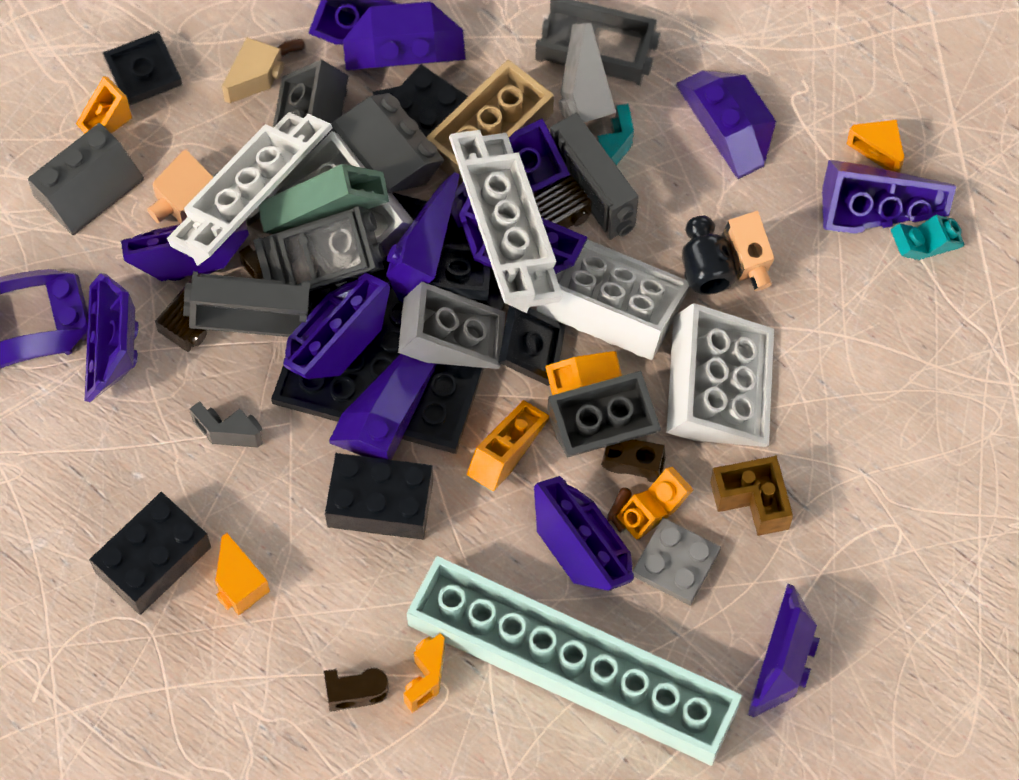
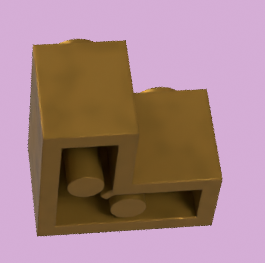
(755, 485)

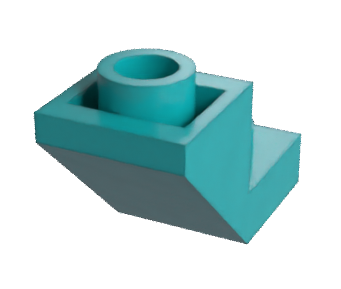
(622, 134)
(929, 239)

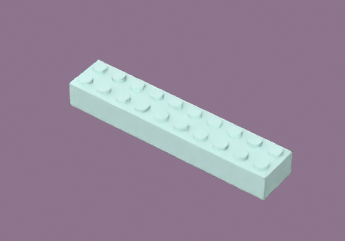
(574, 660)

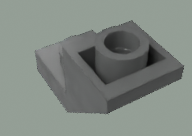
(233, 431)

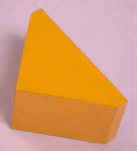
(106, 106)
(879, 143)

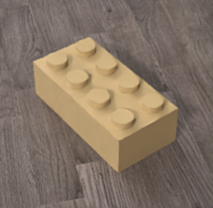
(499, 105)

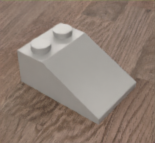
(584, 78)
(450, 329)

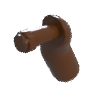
(291, 46)
(622, 498)

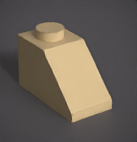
(252, 70)

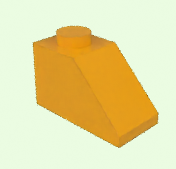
(238, 578)

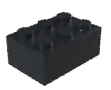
(379, 496)
(150, 553)

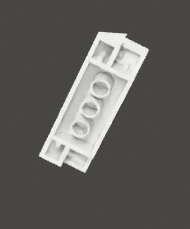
(245, 184)
(507, 219)

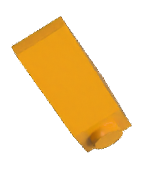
(506, 445)

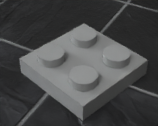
(676, 561)

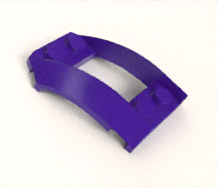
(67, 309)

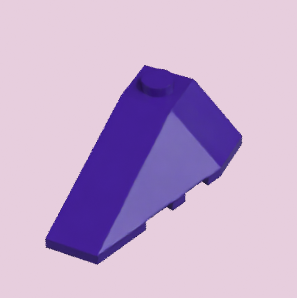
(337, 17)
(539, 157)
(872, 197)
(420, 247)
(383, 411)

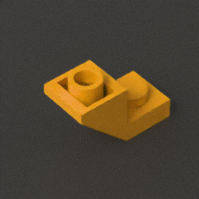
(582, 371)
(660, 501)
(429, 659)

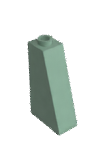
(322, 197)

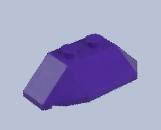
(403, 37)
(731, 117)
(564, 242)
(157, 258)
(338, 329)
(109, 336)
(580, 536)
(786, 655)

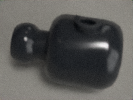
(707, 258)

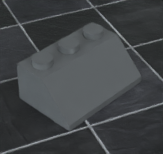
(313, 91)
(389, 142)
(85, 179)
(602, 414)

